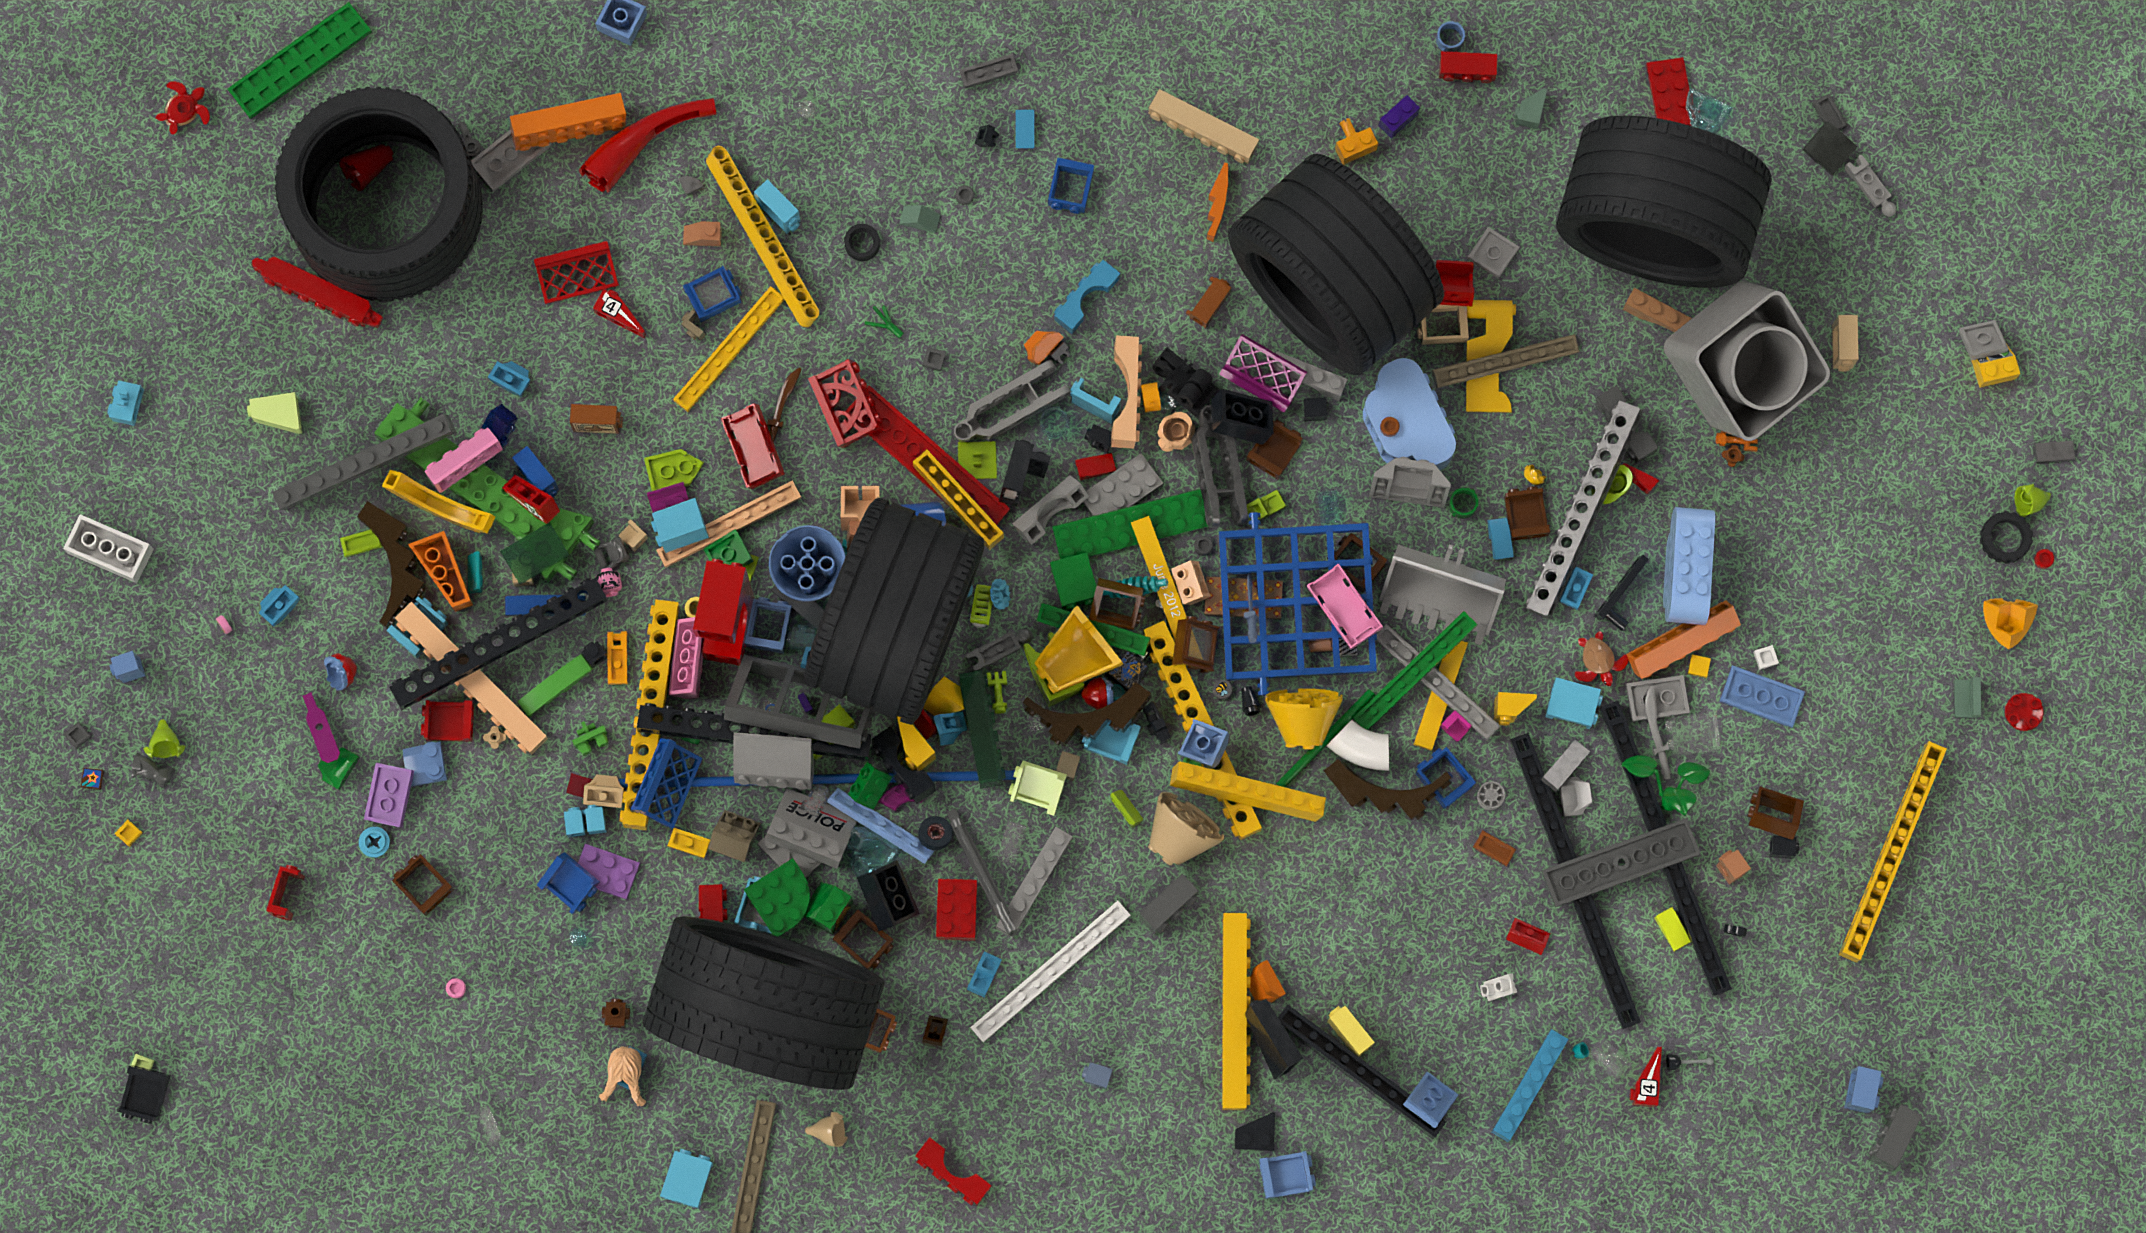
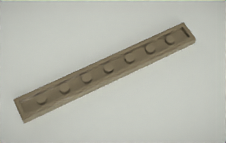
(1505, 361)
(753, 1167)

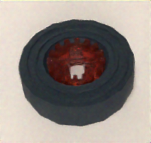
(944, 833)

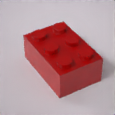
(956, 909)

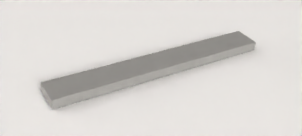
(1439, 684)

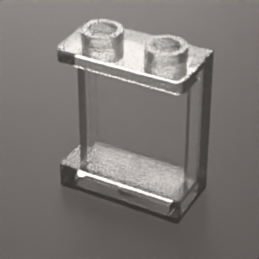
(1693, 734)

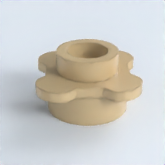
(494, 742)

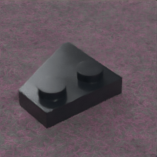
(1256, 1134)

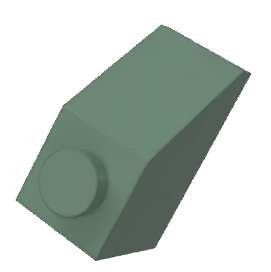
(1530, 110)

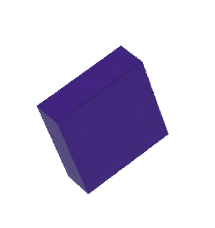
(805, 703)

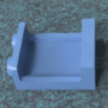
(1286, 1175)

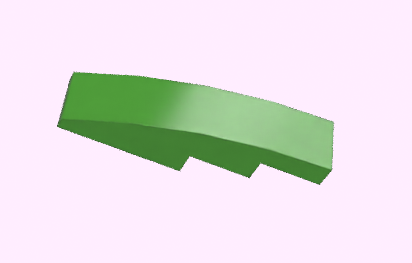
(555, 685)

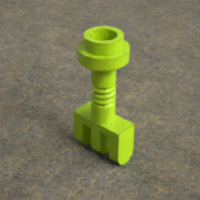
(1000, 706)

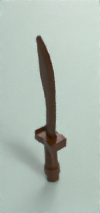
(786, 390)

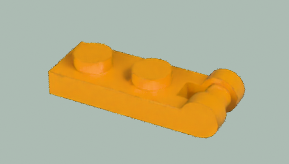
(617, 658)

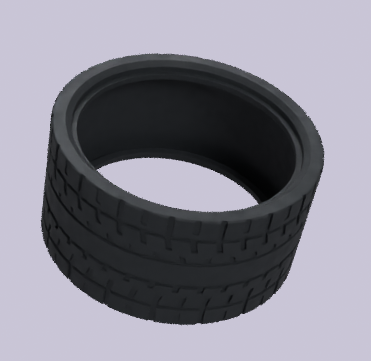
(763, 1003)

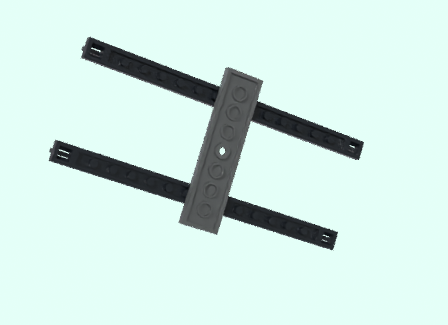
(1582, 876)

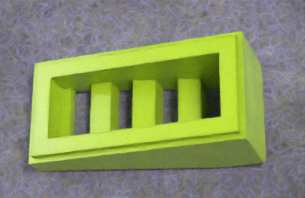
(982, 592)

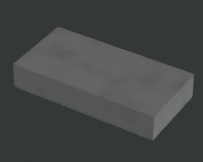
(2054, 451)

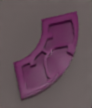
(895, 798)

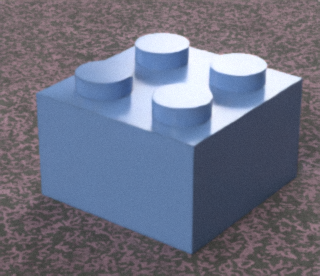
(621, 20)
(1863, 1089)

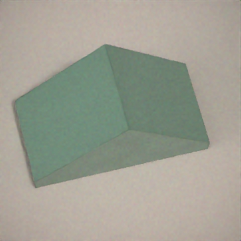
(920, 218)

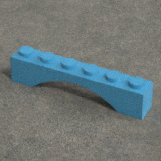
(1529, 1085)

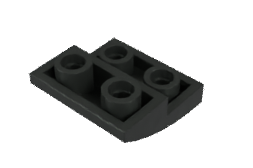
(1829, 148)

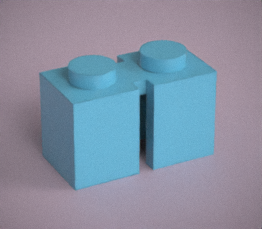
(575, 822)

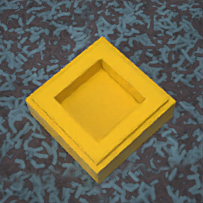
(1699, 666)
(128, 833)

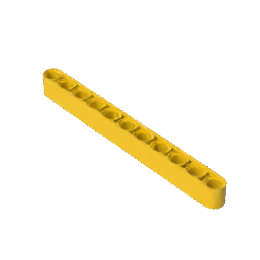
(769, 242)

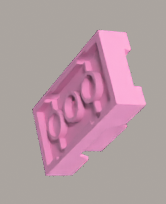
(1344, 607)

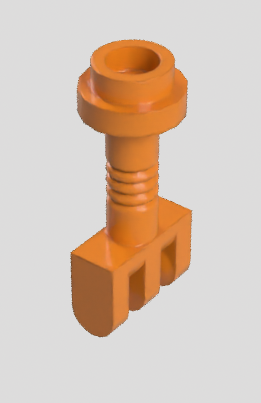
(1722, 439)

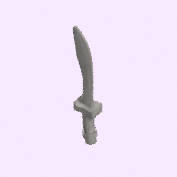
(1651, 712)

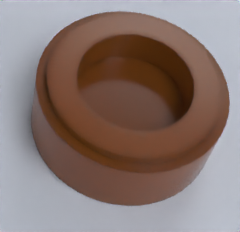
(1389, 426)

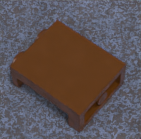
(1276, 451)
(1526, 513)

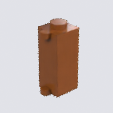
(1210, 302)

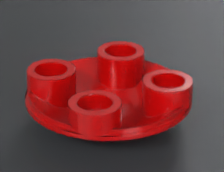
(2024, 711)

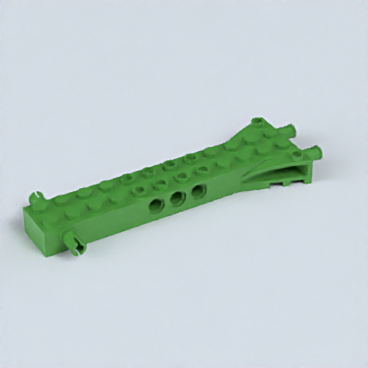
(484, 491)

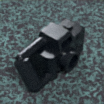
(1156, 723)

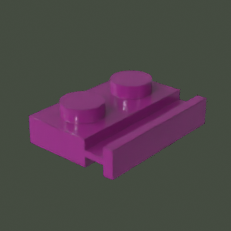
(667, 496)

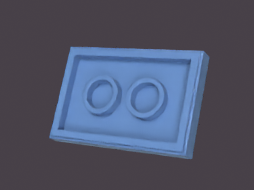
(1430, 1099)

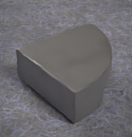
(690, 184)

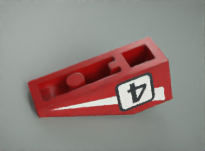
(612, 308)
(532, 499)
(1646, 1088)

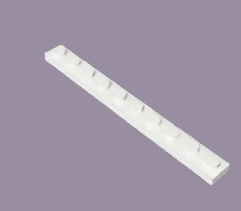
(1050, 971)

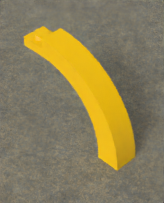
(437, 504)

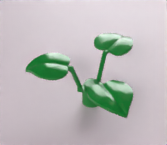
(1672, 798)

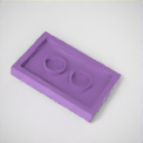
(389, 795)
(613, 871)

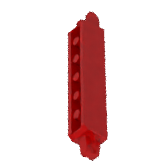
(318, 291)

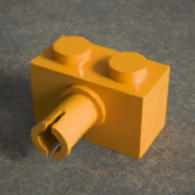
(1356, 143)

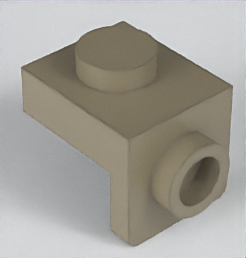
(693, 331)

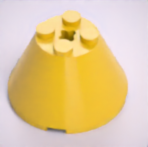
(1304, 715)

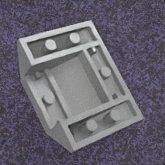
(1410, 483)

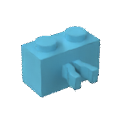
(125, 403)

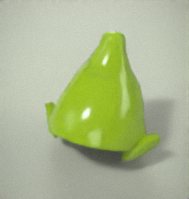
(2030, 499)
(164, 742)

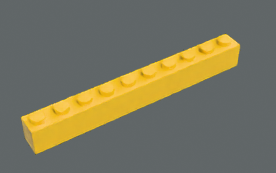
(1233, 1008)

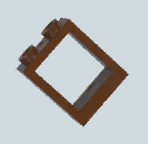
(1375, 570)
(1114, 618)
(1778, 802)
(430, 904)
(850, 925)

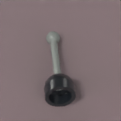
(1673, 1061)

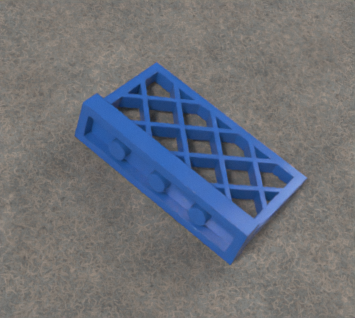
(655, 777)

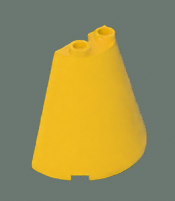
(1075, 654)

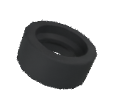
(862, 228)

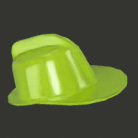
(1619, 486)

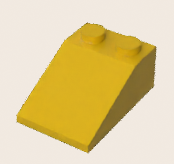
(916, 749)

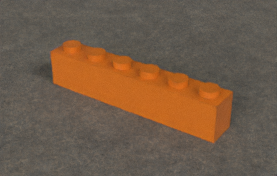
(1682, 640)

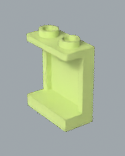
(1037, 786)

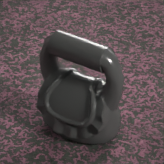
(616, 550)

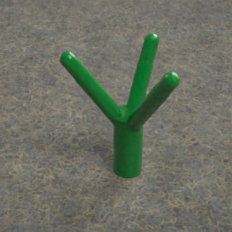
(889, 325)

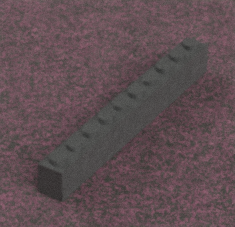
(364, 462)

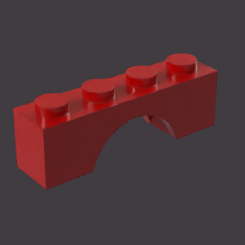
(973, 1187)

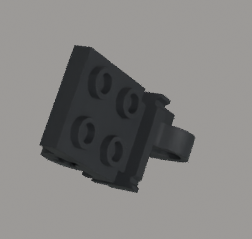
(1185, 384)

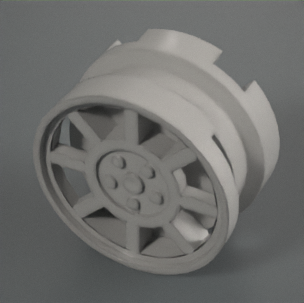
(1491, 795)

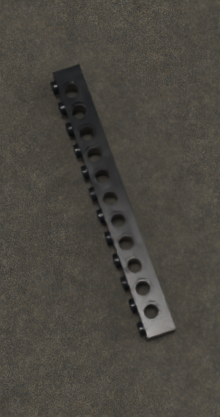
(406, 699)
(724, 734)

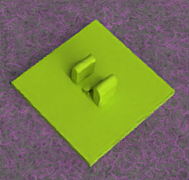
(978, 458)

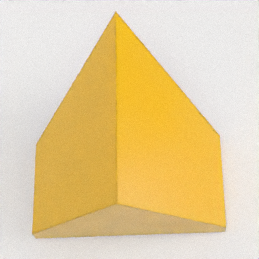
(944, 698)

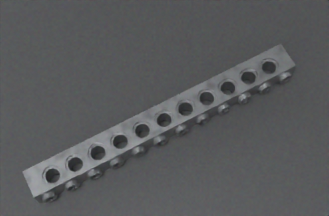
(1546, 607)

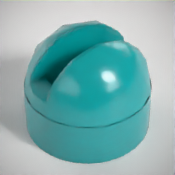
(1581, 1050)

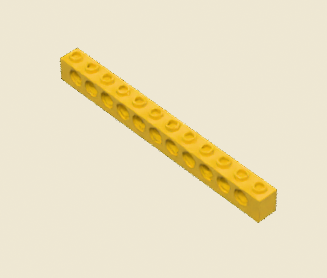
(660, 610)
(1160, 632)
(1892, 852)

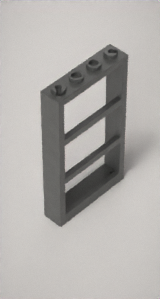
(788, 723)

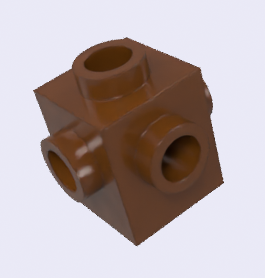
(618, 1020)

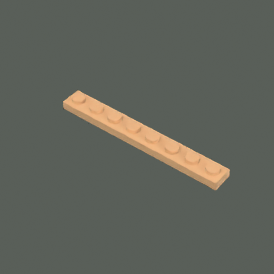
(736, 520)

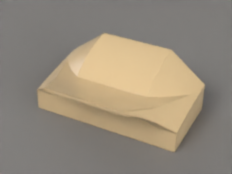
(604, 791)

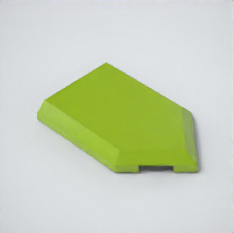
(672, 468)

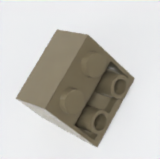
(734, 835)

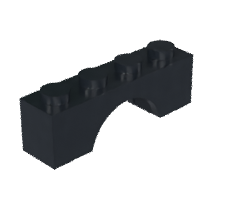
(917, 783)

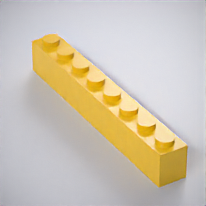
(1247, 791)

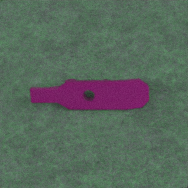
(323, 738)

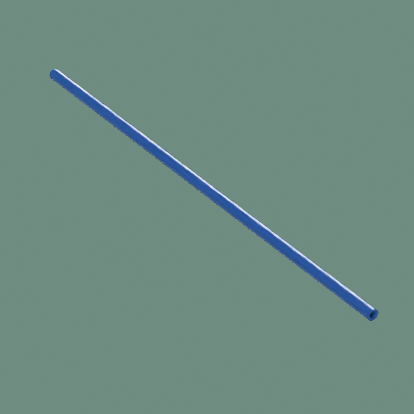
(827, 779)

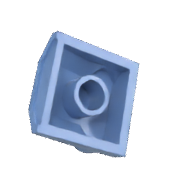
(1204, 744)
(426, 762)

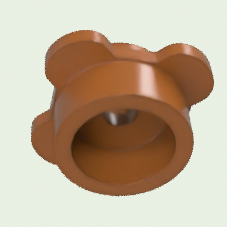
(1733, 451)

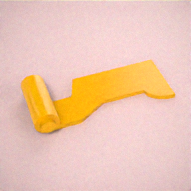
(1484, 392)

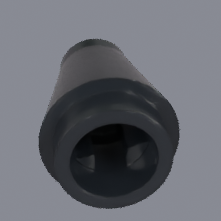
(1250, 703)

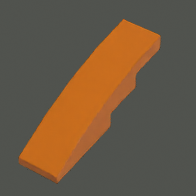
(1218, 197)

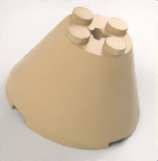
(1181, 830)

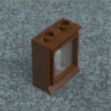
(1195, 644)

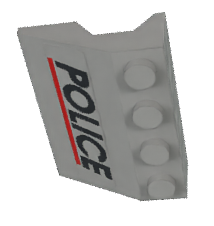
(815, 837)

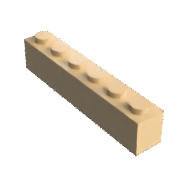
(1203, 126)

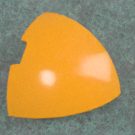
(2009, 620)

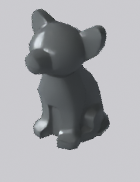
(147, 768)

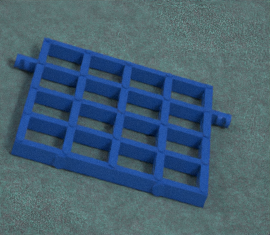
(1297, 601)

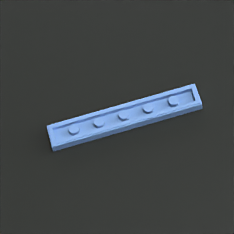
(880, 825)

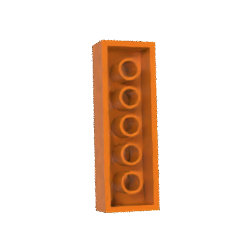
(568, 122)

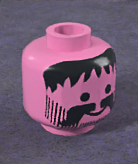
(609, 582)

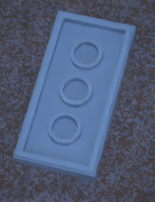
(1762, 696)

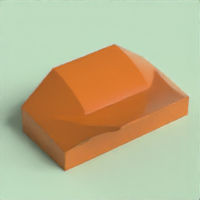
(1041, 345)
(1265, 983)

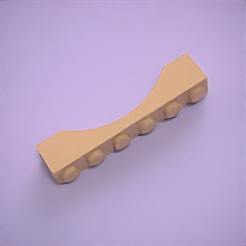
(1126, 357)

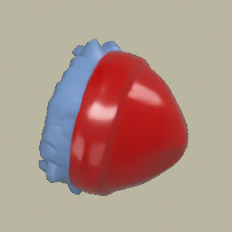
(340, 671)
(1098, 693)

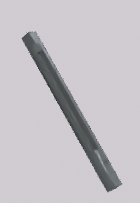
(981, 872)

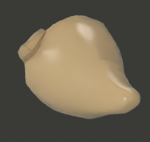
(829, 1130)

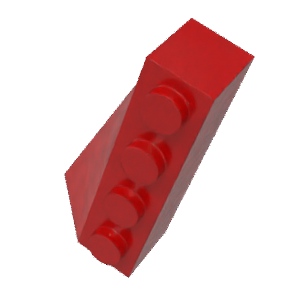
(712, 902)

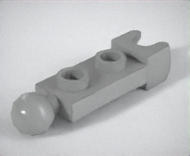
(1871, 185)

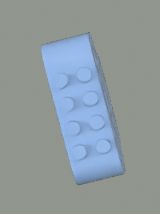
(1406, 395)
(1689, 566)

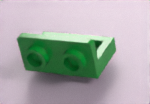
(869, 786)

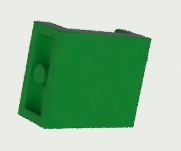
(1074, 581)

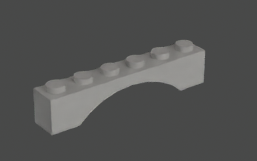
(1036, 878)

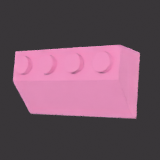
(463, 460)
(686, 661)

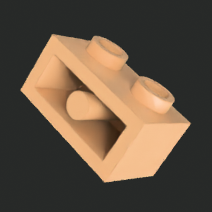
(1190, 582)

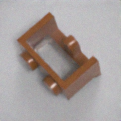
(881, 1026)

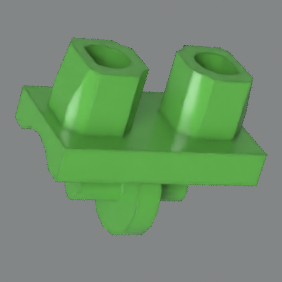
(582, 742)

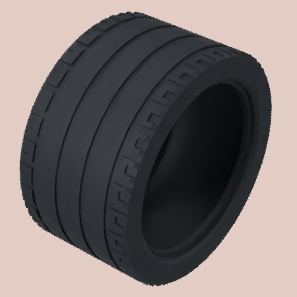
(359, 120)
(1664, 201)

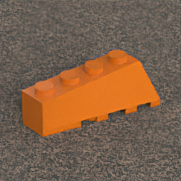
(440, 563)

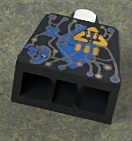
(1131, 671)

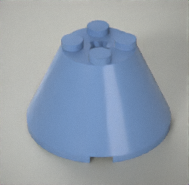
(797, 563)

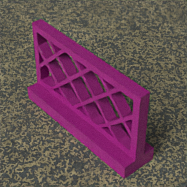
(1258, 387)

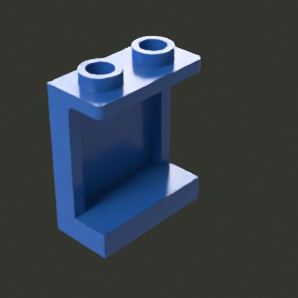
(569, 882)

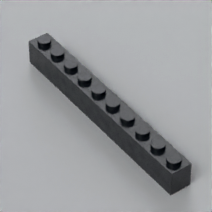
(1353, 1067)

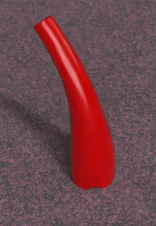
(618, 153)

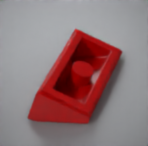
(925, 725)
(1528, 936)

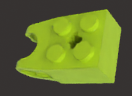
(1050, 698)

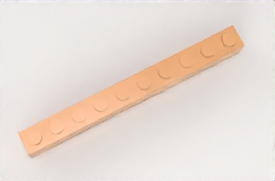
(476, 685)

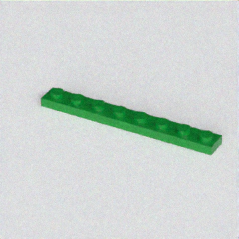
(1415, 671)

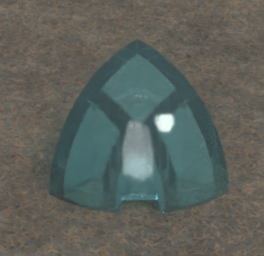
(1706, 111)
(870, 850)

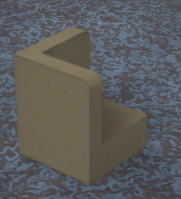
(1068, 765)

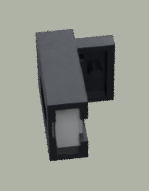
(1022, 461)

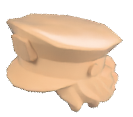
(1175, 432)

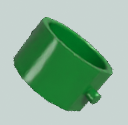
(1465, 491)

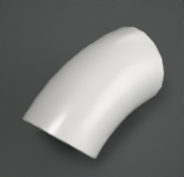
(1362, 747)

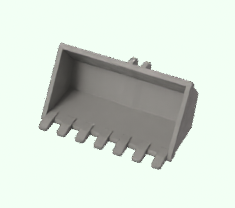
(1441, 590)

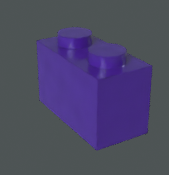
(1399, 116)

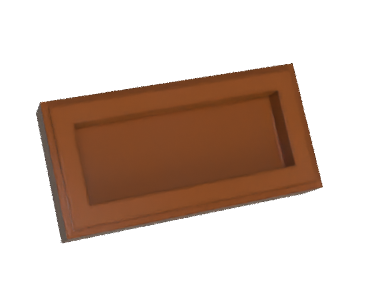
(1494, 848)

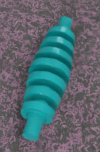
(1148, 583)

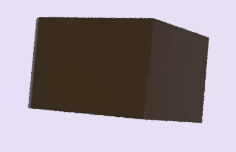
(935, 1032)

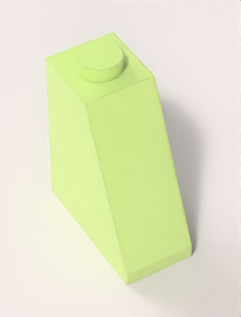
(277, 411)

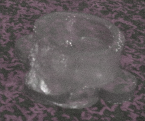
(807, 109)

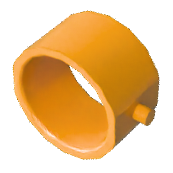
(1150, 397)

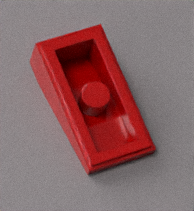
(1095, 466)
(1642, 480)

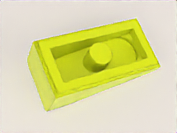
(1672, 929)

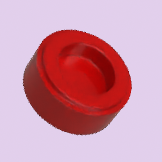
(2044, 558)

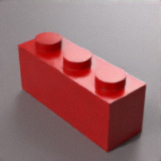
(1468, 66)

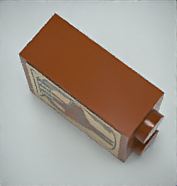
(595, 418)

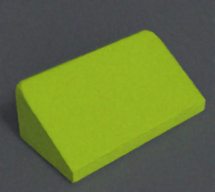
(1126, 808)

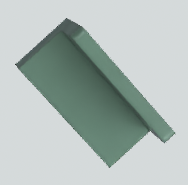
(1967, 698)

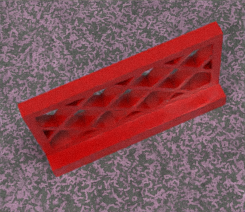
(569, 257)

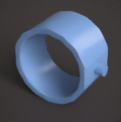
(1450, 25)

